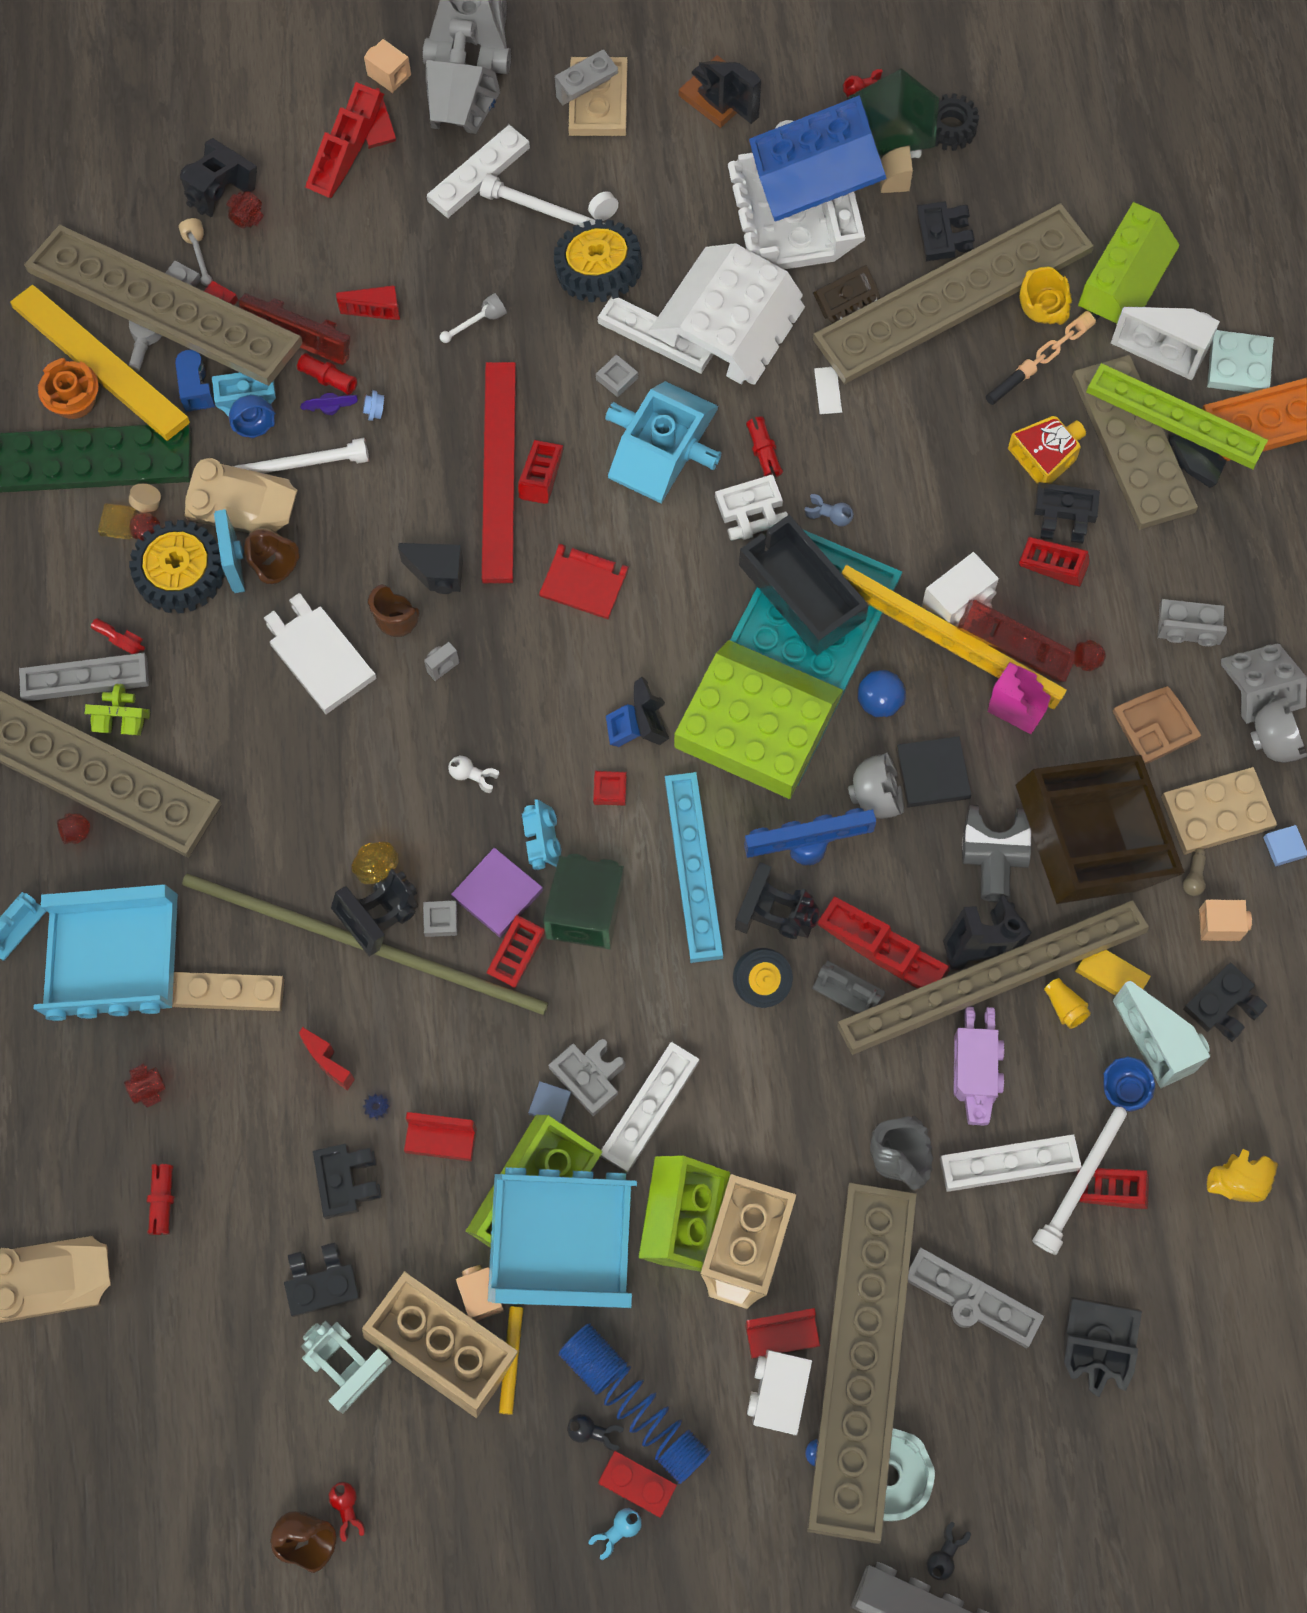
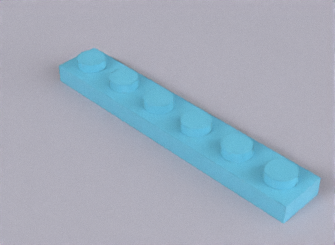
(693, 868)

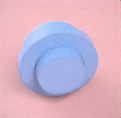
(373, 405)

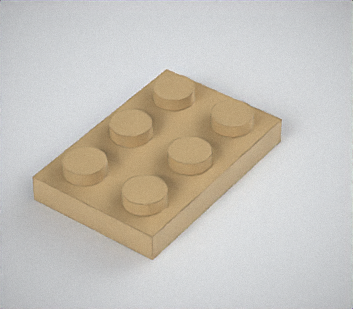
(602, 108)
(1218, 810)

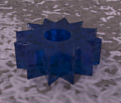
(373, 1100)

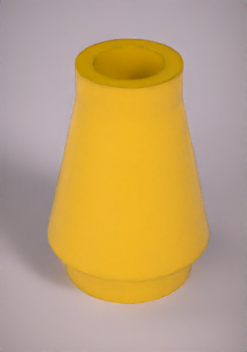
(1068, 1005)

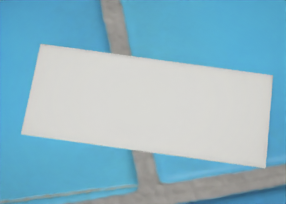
(828, 390)

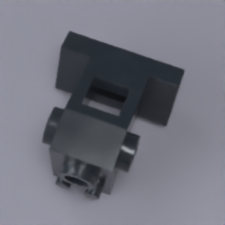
(207, 177)
(394, 896)
(760, 900)
(983, 940)

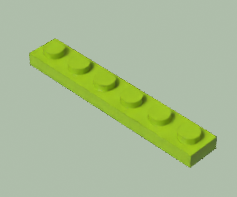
(1177, 416)

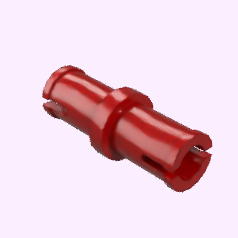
(327, 374)
(764, 447)
(160, 1199)

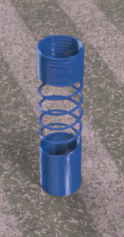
(599, 1367)

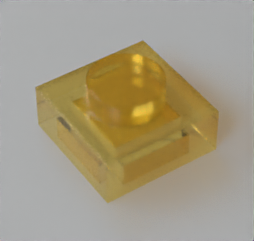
(116, 521)

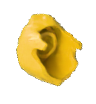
(1045, 296)
(1243, 1179)

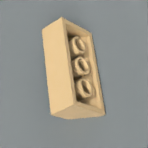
(439, 1344)

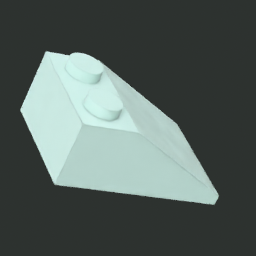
(1163, 1037)

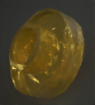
(374, 862)

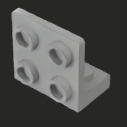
(1266, 677)

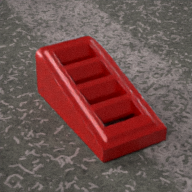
(370, 302)
(535, 488)
(1052, 570)
(512, 933)
(1126, 1201)

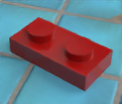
(637, 1484)

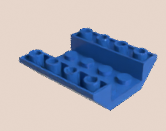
(817, 158)

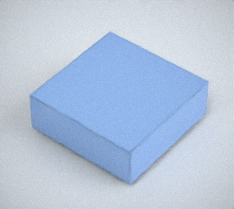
(1285, 845)

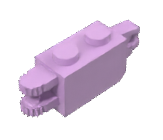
(977, 1066)

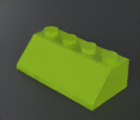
(1130, 264)
(543, 1146)

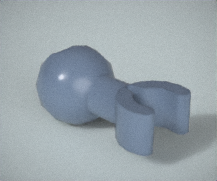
(838, 513)

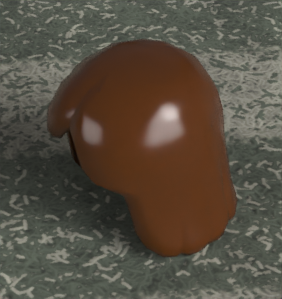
(263, 544)
(392, 612)
(300, 1527)

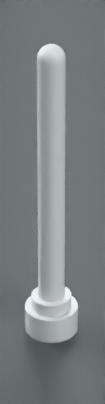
(494, 188)
(354, 451)
(1050, 1236)

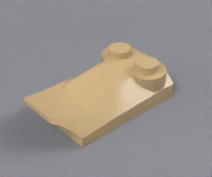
(249, 497)
(746, 1241)
(52, 1278)

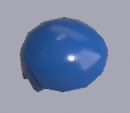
(251, 416)
(881, 693)
(1129, 1083)

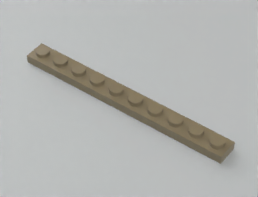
(992, 977)

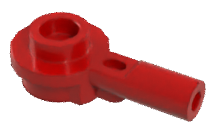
(127, 642)

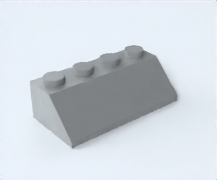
(884, 1593)

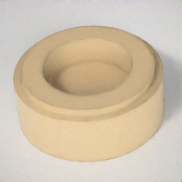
(144, 497)

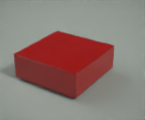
(610, 788)

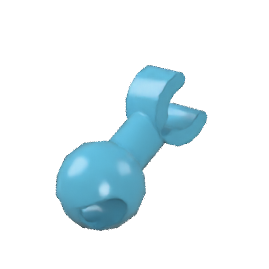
(622, 1528)

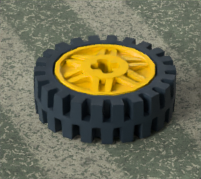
(598, 260)
(183, 586)

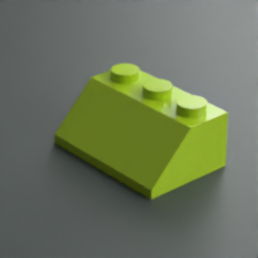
(682, 1211)

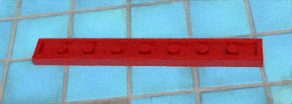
(499, 473)

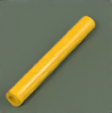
(509, 1379)

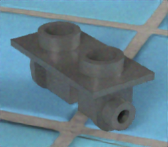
(847, 988)

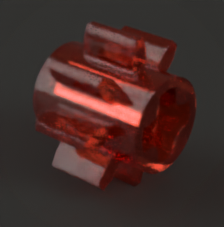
(244, 209)
(145, 1085)

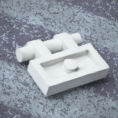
(749, 499)

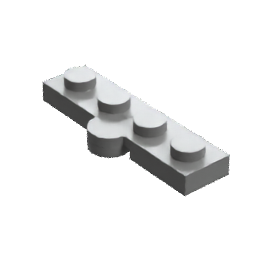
(973, 1299)

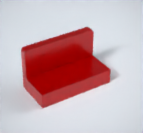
(440, 1136)
(782, 1333)

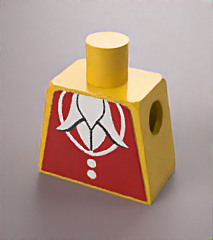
(1047, 448)

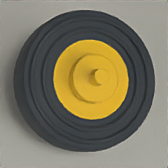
(762, 977)

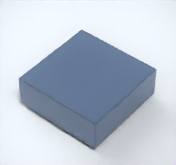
(550, 1101)

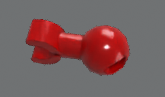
(855, 83)
(344, 1504)

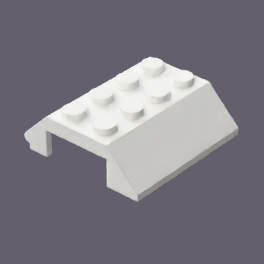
(799, 240)
(733, 309)

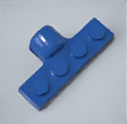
(809, 840)

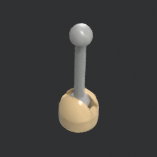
(192, 233)

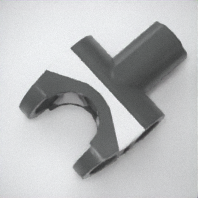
(996, 851)

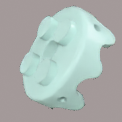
(914, 1477)

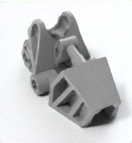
(457, 90)

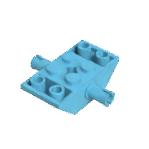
(661, 440)

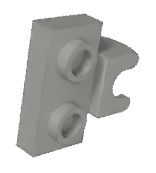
(588, 1075)

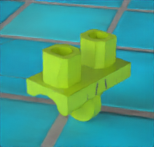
(131, 717)

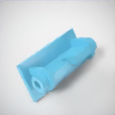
(541, 821)
(17, 922)

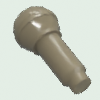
(1194, 882)

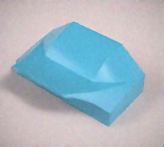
(233, 386)

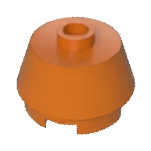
(68, 388)

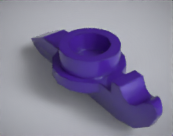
(329, 403)

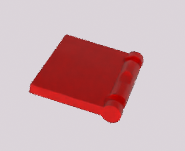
(583, 582)

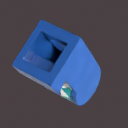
(190, 376)

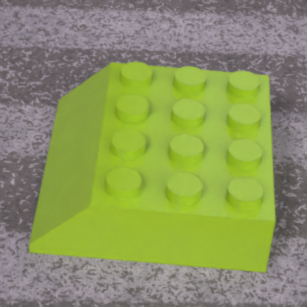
(757, 718)

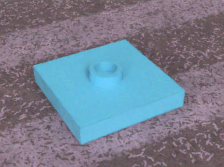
(230, 551)

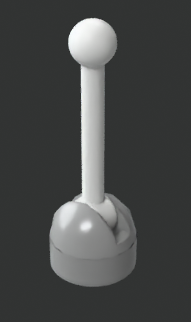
(491, 308)

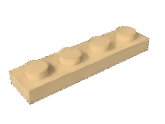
(228, 991)

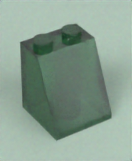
(900, 112)
(584, 901)

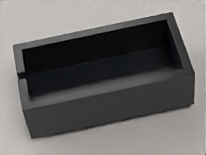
(803, 585)

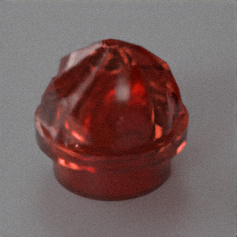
(141, 523)
(1089, 656)
(73, 828)

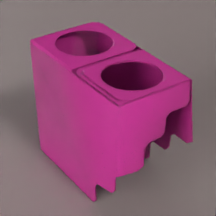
(1019, 698)

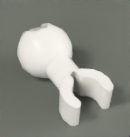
(466, 770)

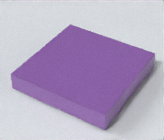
(497, 892)

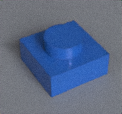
(622, 726)

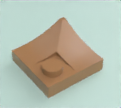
(1156, 724)

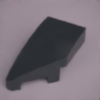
(1198, 461)
(646, 713)

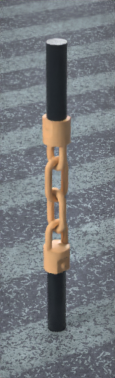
(1029, 368)

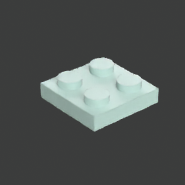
(1240, 362)

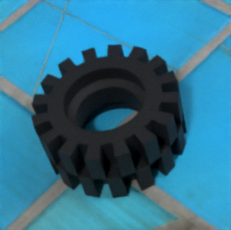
(962, 111)

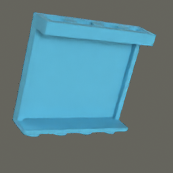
(109, 952)
(560, 1239)

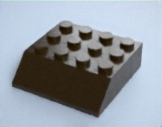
(1098, 828)

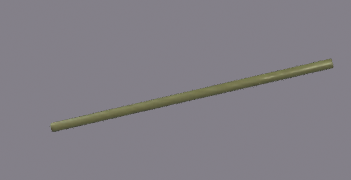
(346, 937)

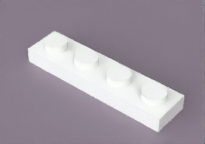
(467, 179)
(635, 325)
(649, 1107)
(1010, 1163)

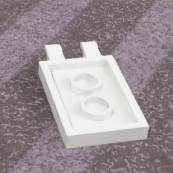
(319, 655)

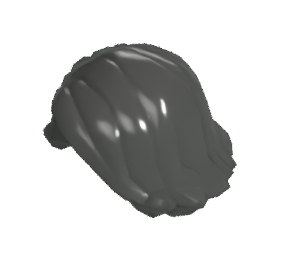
(902, 1151)

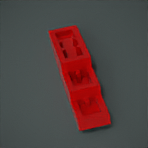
(345, 141)
(881, 945)

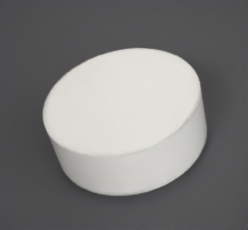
(603, 206)

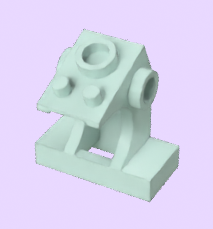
(322, 1343)

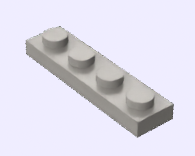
(83, 677)

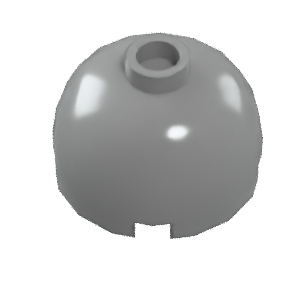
(1278, 733)
(877, 788)

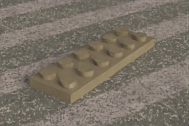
(1137, 454)

